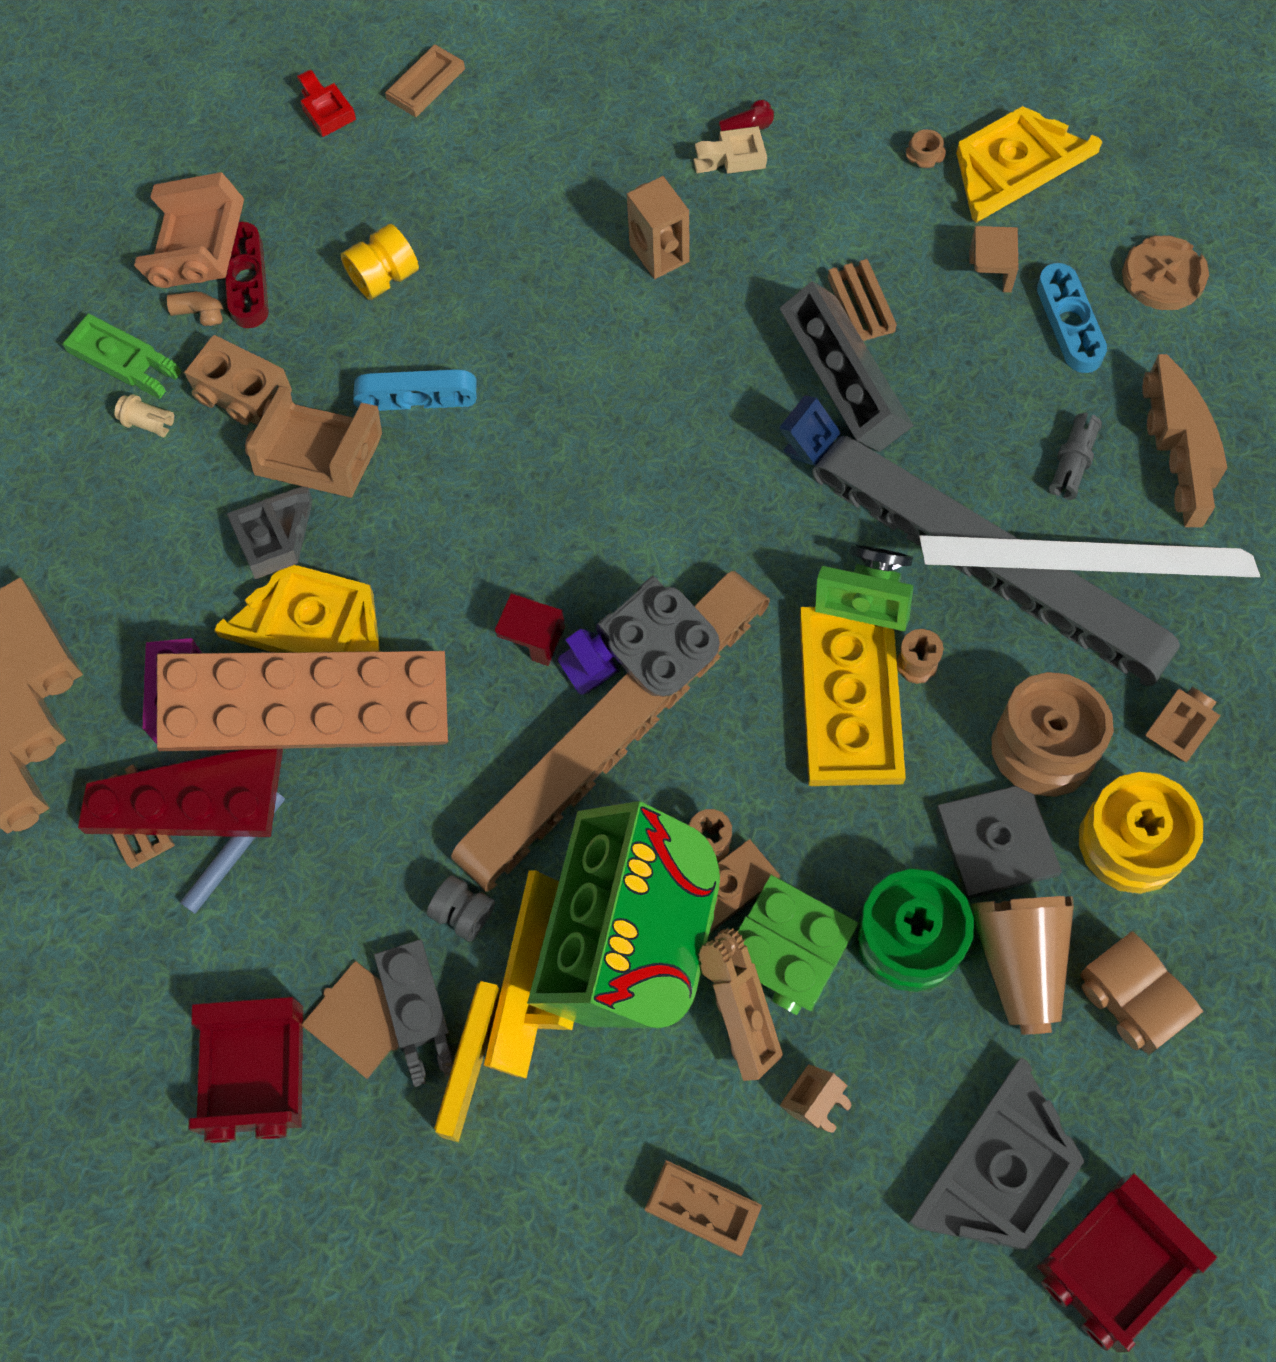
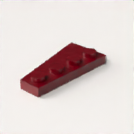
(199, 797)

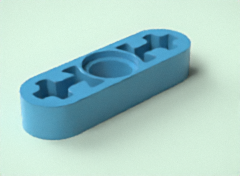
(1074, 301)
(436, 389)

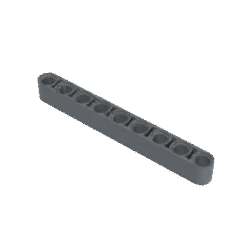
(1049, 595)

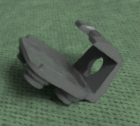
(659, 638)

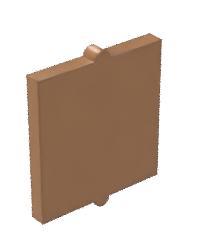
(355, 1020)

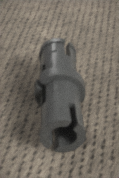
(1075, 456)

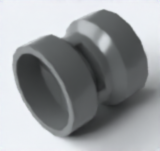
(460, 908)

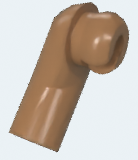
(196, 303)

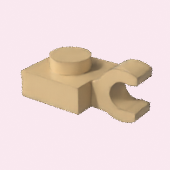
(737, 149)

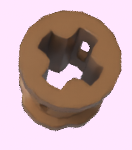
(923, 642)
(714, 822)

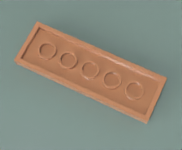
(300, 700)

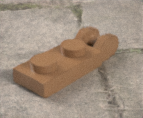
(741, 1003)

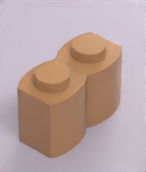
(1139, 994)

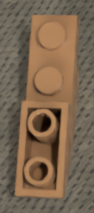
(1187, 429)

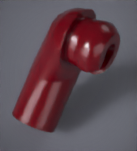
(759, 115)

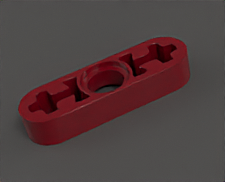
(255, 287)

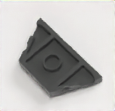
(1004, 1170)

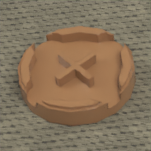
(1165, 273)

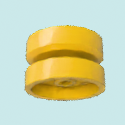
(1140, 832)

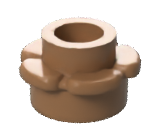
(929, 141)

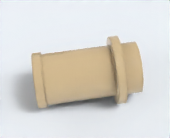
(133, 411)

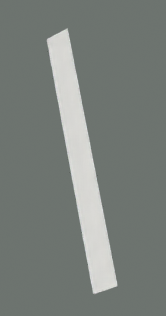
(1087, 556)

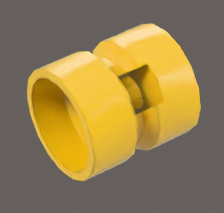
(381, 260)

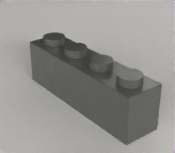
(846, 367)

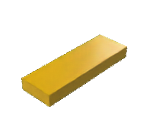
(467, 1062)

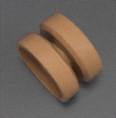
(1052, 734)

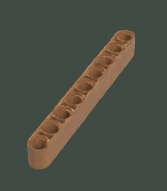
(591, 747)

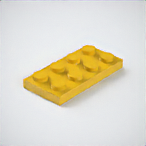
(850, 702)

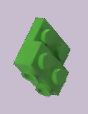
(794, 943)

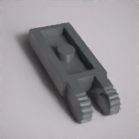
(414, 1006)

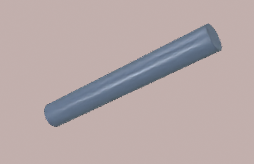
(219, 868)

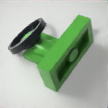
(870, 592)

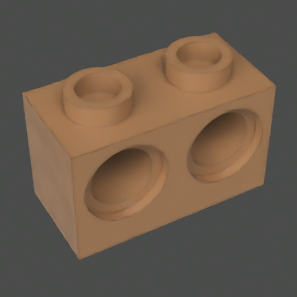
(231, 376)

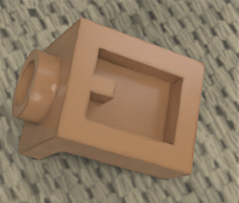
(1184, 723)

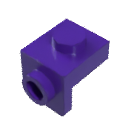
(588, 661)

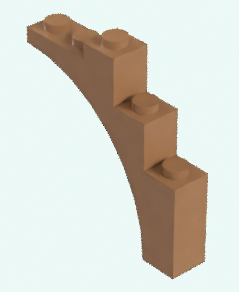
(31, 668)

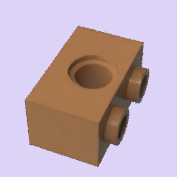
(658, 226)

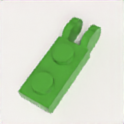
(119, 354)

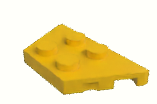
(1016, 158)
(306, 614)

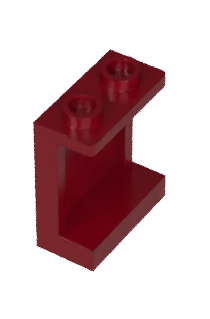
(248, 1068)
(1123, 1263)

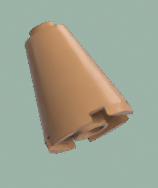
(1027, 956)

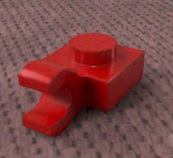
(324, 106)

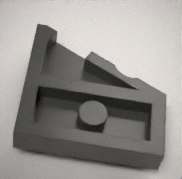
(273, 530)

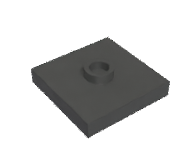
(998, 841)

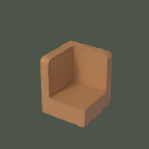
(996, 252)

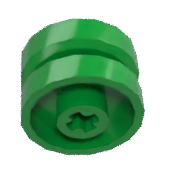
(920, 902)

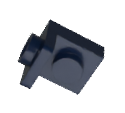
(808, 431)

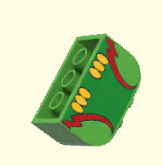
(627, 920)

